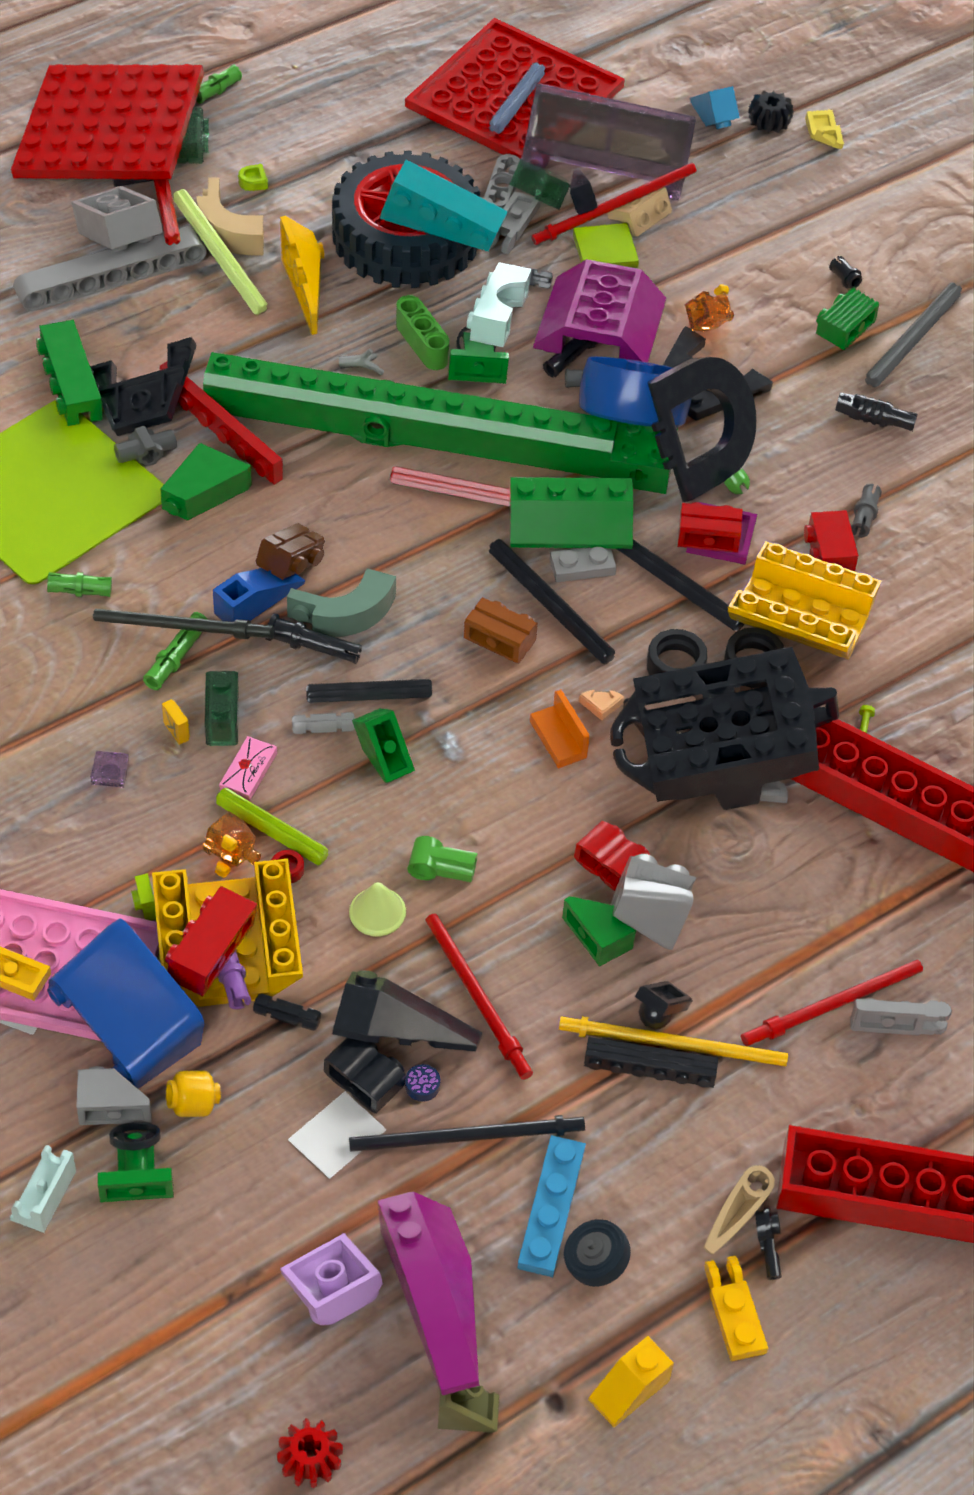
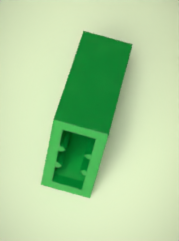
(204, 482)

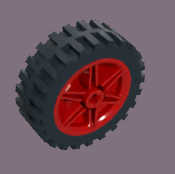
(386, 248)

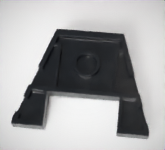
(146, 398)
(706, 402)

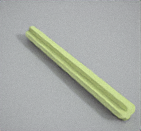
(220, 251)

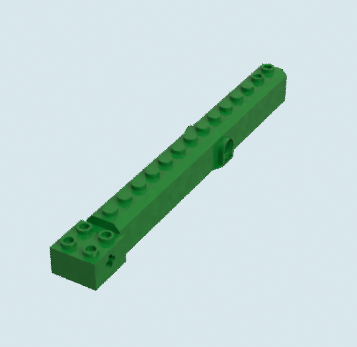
(436, 420)

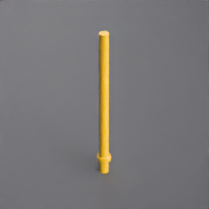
(673, 1041)

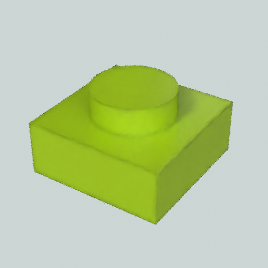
(144, 897)

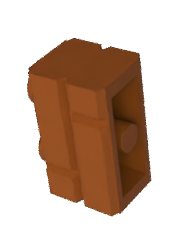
(500, 630)

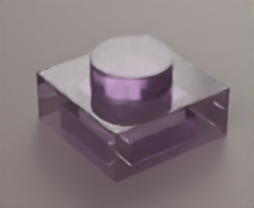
(110, 769)

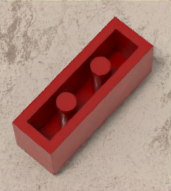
(210, 940)

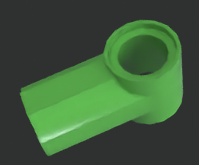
(432, 859)

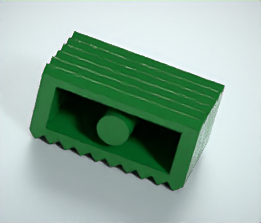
(847, 318)

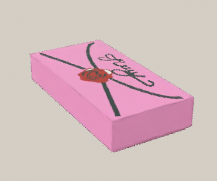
(249, 767)

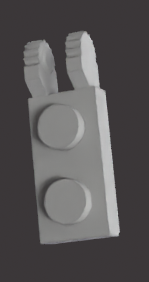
(520, 210)
(900, 1017)

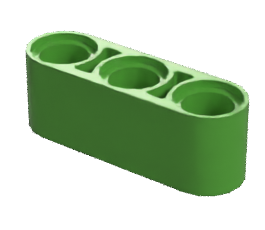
(422, 332)

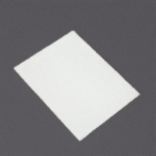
(327, 1135)

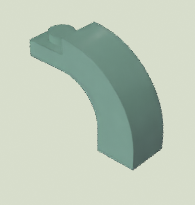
(346, 613)

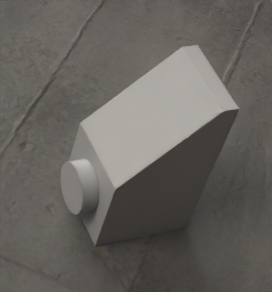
(109, 1098)

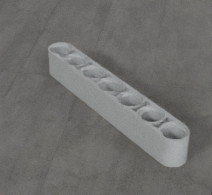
(107, 270)

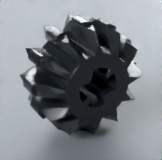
(770, 111)

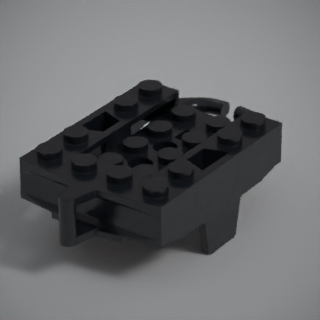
(731, 758)

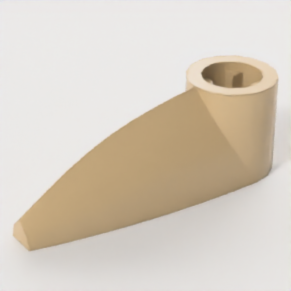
(740, 1206)

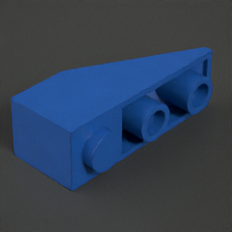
(251, 594)

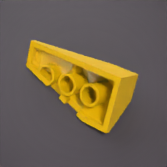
(302, 262)

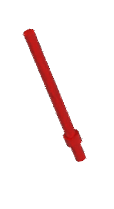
(777, 1026)
(508, 1045)

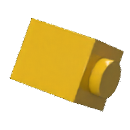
(632, 1381)

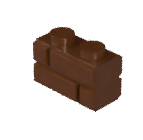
(290, 551)

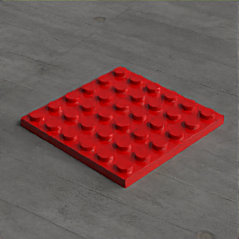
(485, 72)
(108, 122)

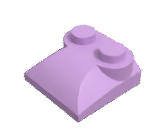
(333, 1280)

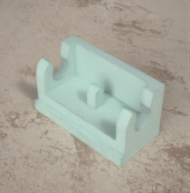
(44, 1190)

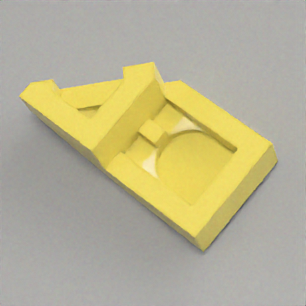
(823, 128)

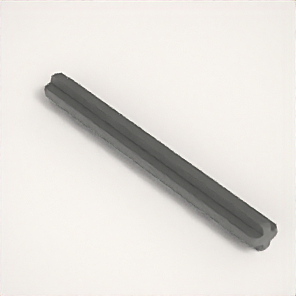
(913, 335)

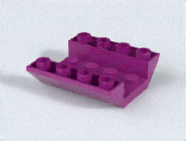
(603, 306)

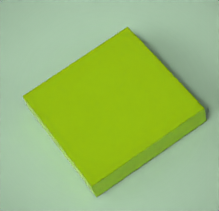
(606, 244)

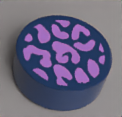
(422, 1082)

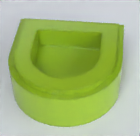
(253, 178)

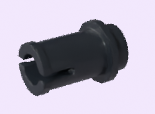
(850, 276)

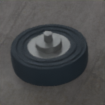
(597, 1252)

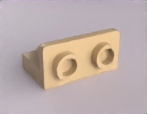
(644, 211)

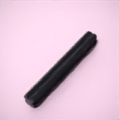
(369, 690)

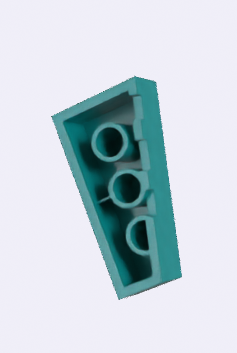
(441, 208)

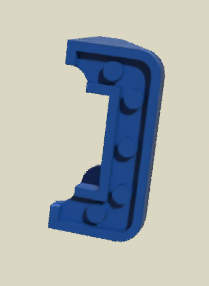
(129, 1003)

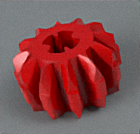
(295, 1458)

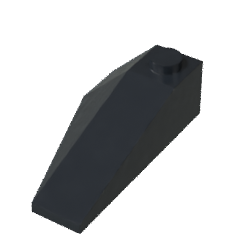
(379, 1008)

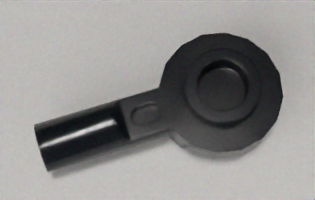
(767, 1226)

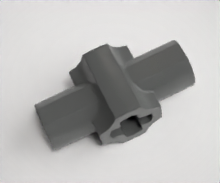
(145, 446)

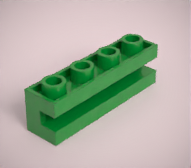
(69, 371)

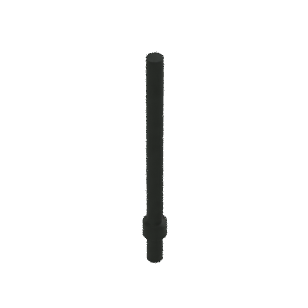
(239, 629)

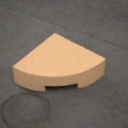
(601, 703)

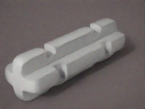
(323, 723)

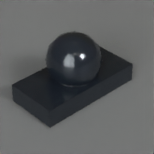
(660, 1003)

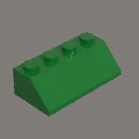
(571, 512)

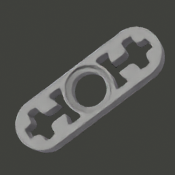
(500, 176)

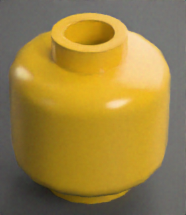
(192, 1093)

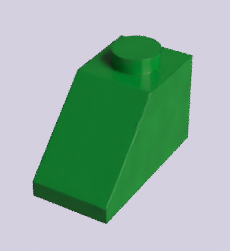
(384, 744)
(598, 929)

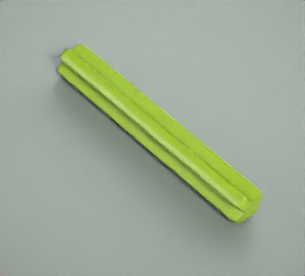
(272, 826)

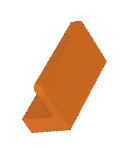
(561, 731)

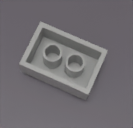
(117, 218)

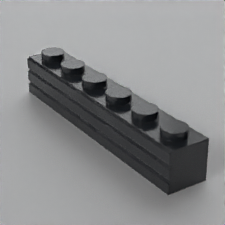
(651, 1062)

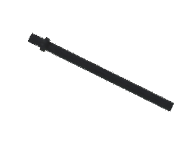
(417, 1138)

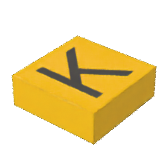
(175, 721)

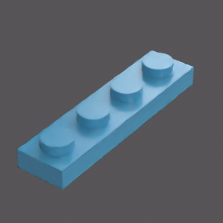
(551, 1206)

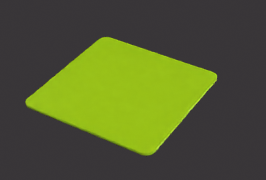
(64, 492)

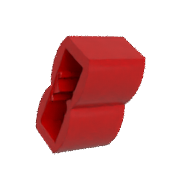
(606, 852)

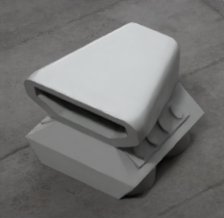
(654, 899)

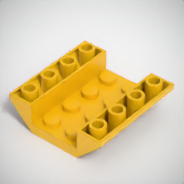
(806, 600)
(269, 948)

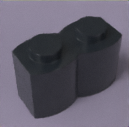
(365, 1073)

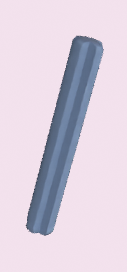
(516, 98)

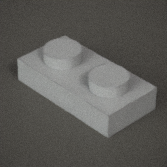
(582, 563)

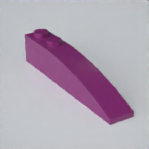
(436, 1284)

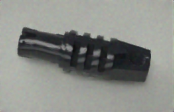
(874, 411)

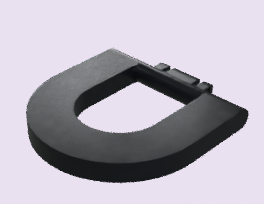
(739, 422)

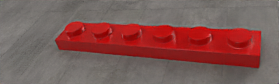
(230, 431)

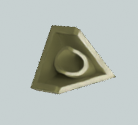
(469, 1410)

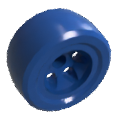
(620, 391)

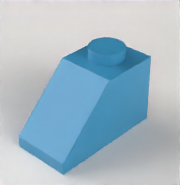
(716, 107)

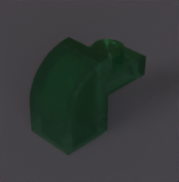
(540, 183)

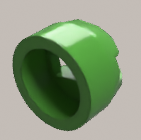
(736, 480)

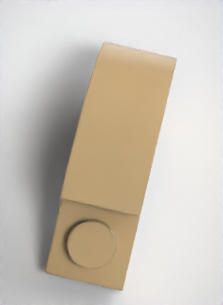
(239, 232)

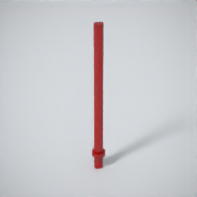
(552, 231)

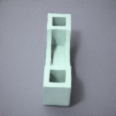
(492, 311)

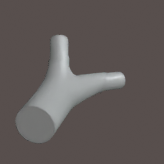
(362, 360)

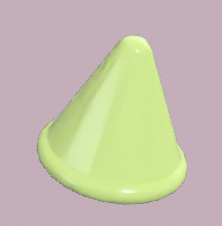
(377, 911)

